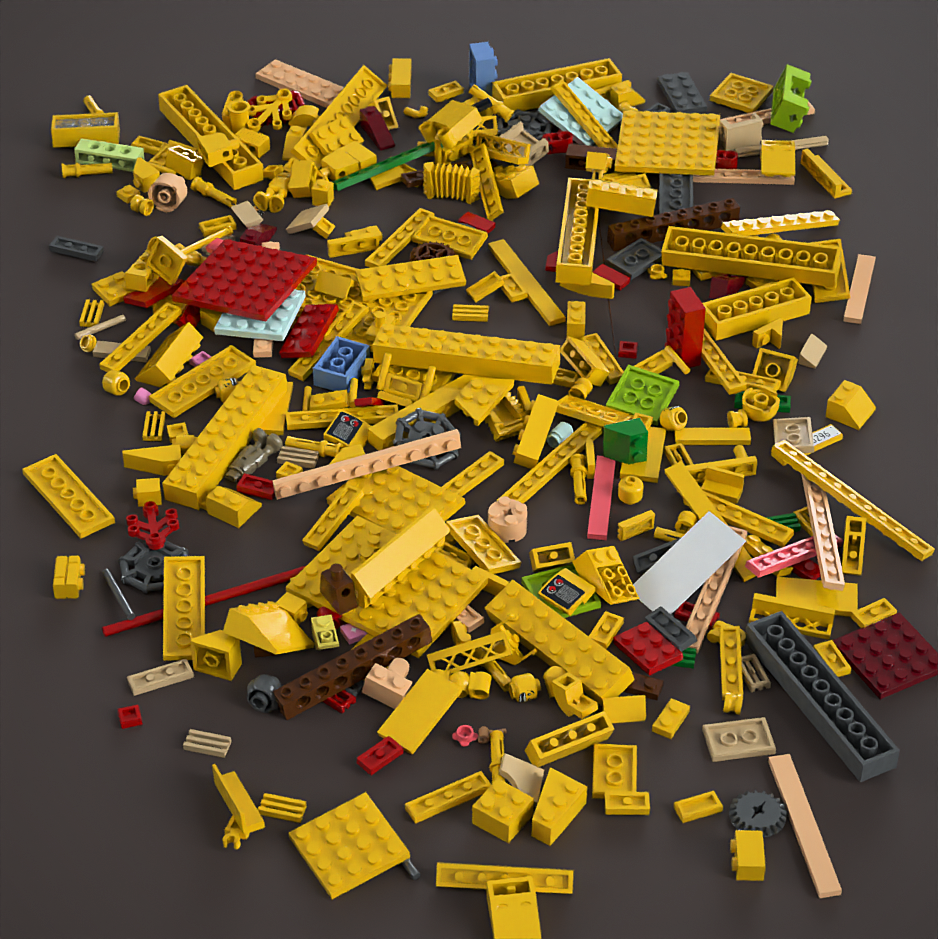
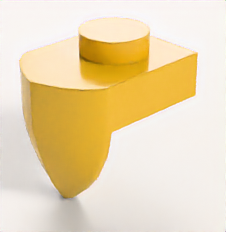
(551, 674)

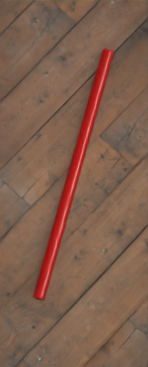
(209, 600)

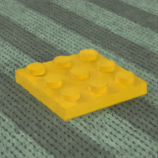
(741, 93)

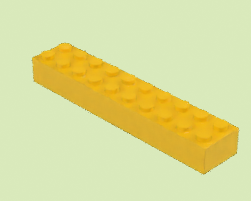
(196, 119)
(577, 236)
(751, 256)
(467, 353)
(224, 437)

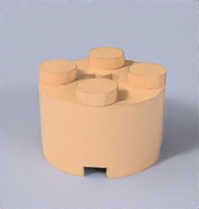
(168, 192)
(508, 519)

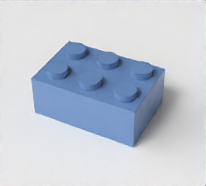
(482, 66)
(340, 364)

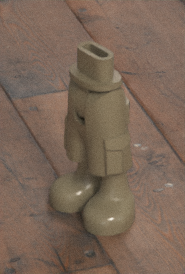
(254, 455)

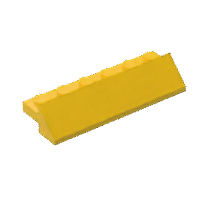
(399, 556)

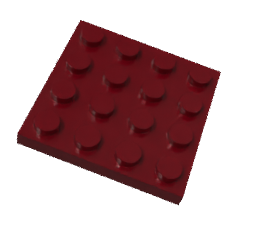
(889, 655)

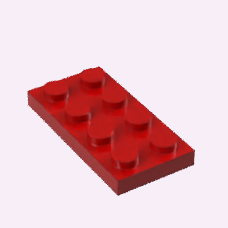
(309, 331)

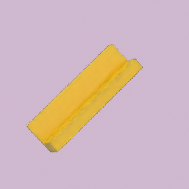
(238, 801)

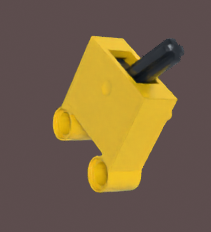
(453, 122)

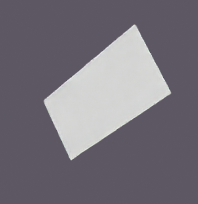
(688, 564)

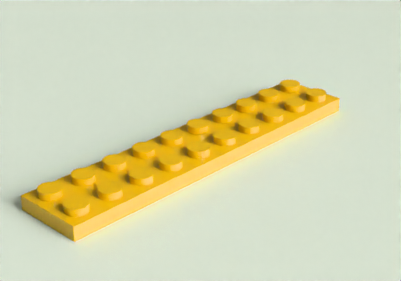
(356, 95)

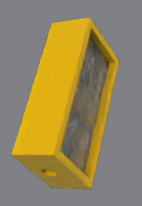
(69, 129)

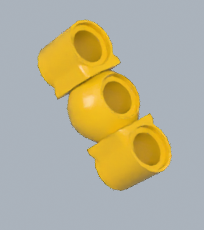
(475, 684)

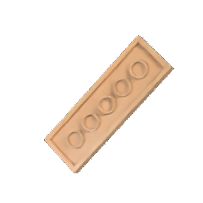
(291, 78)

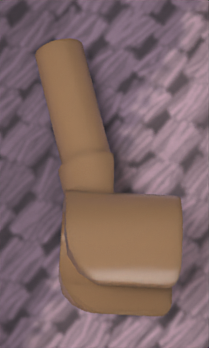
(484, 734)

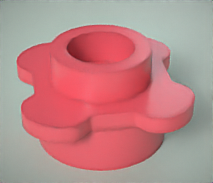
(464, 735)

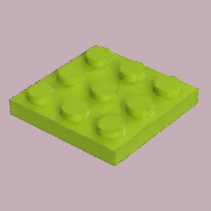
(642, 393)
(535, 582)

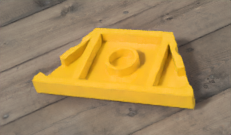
(482, 396)

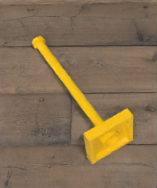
(169, 260)

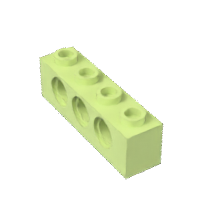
(98, 152)

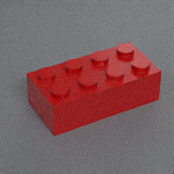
(686, 325)

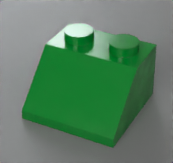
(626, 441)

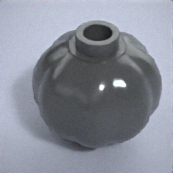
(261, 693)

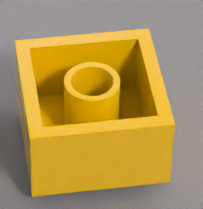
(502, 810)

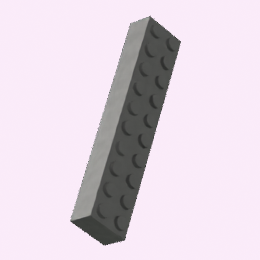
(822, 696)

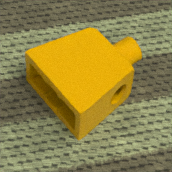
(216, 148)
(338, 165)

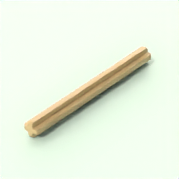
(799, 144)

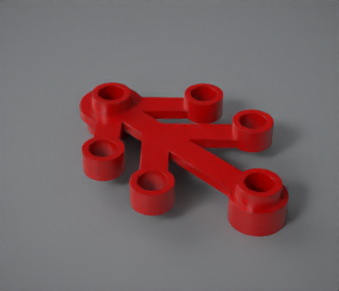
(154, 539)

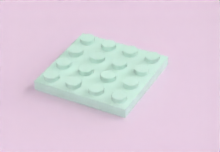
(600, 108)
(273, 329)

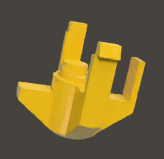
(499, 647)

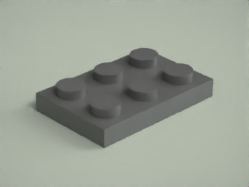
(635, 258)

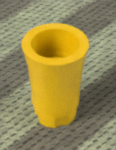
(238, 114)

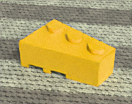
(557, 806)

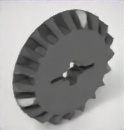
(769, 821)

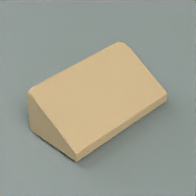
(247, 214)
(812, 352)

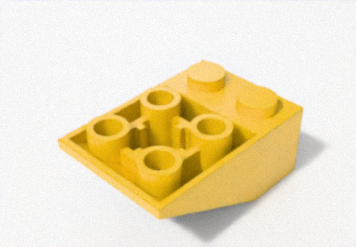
(777, 158)
(515, 181)
(607, 573)
(513, 908)

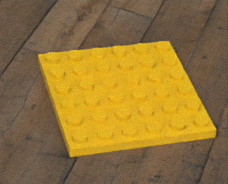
(668, 143)

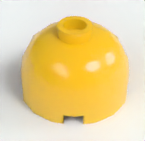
(760, 403)

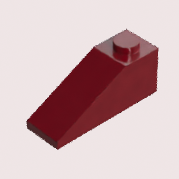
(376, 128)
(258, 234)
(726, 285)

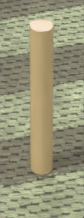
(99, 327)

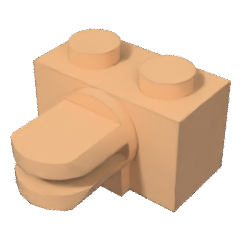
(388, 684)

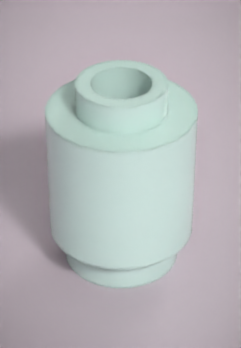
(559, 434)

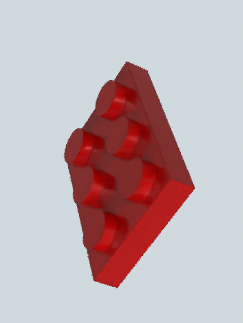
(648, 648)

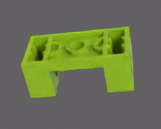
(789, 99)

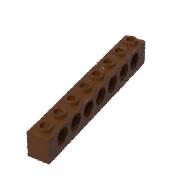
(655, 228)
(352, 666)

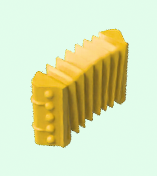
(451, 182)
(506, 418)

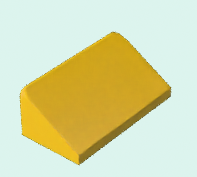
(625, 708)

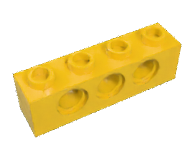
(140, 276)

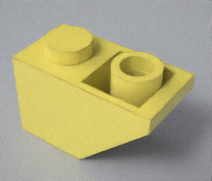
(324, 632)

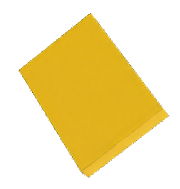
(614, 769)

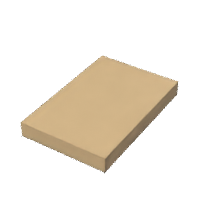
(796, 432)
(739, 739)

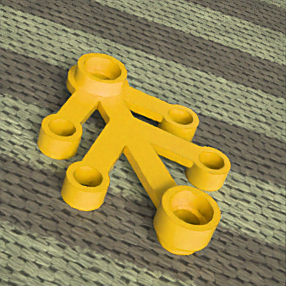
(282, 97)

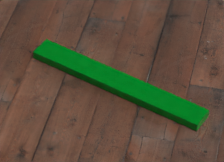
(383, 166)

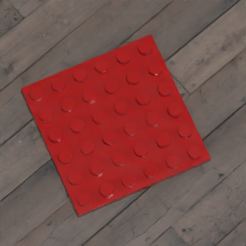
(244, 280)

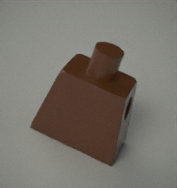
(334, 584)

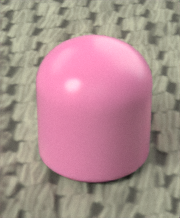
(142, 396)

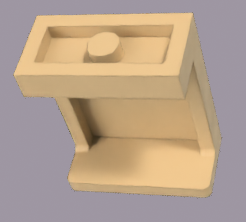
(740, 134)
(537, 149)

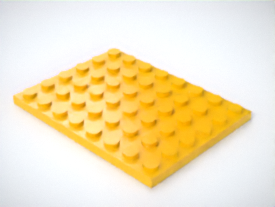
(402, 307)
(434, 589)

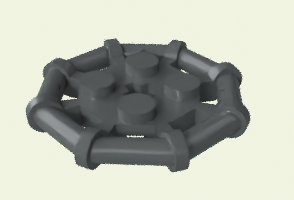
(529, 121)
(424, 429)
(143, 566)

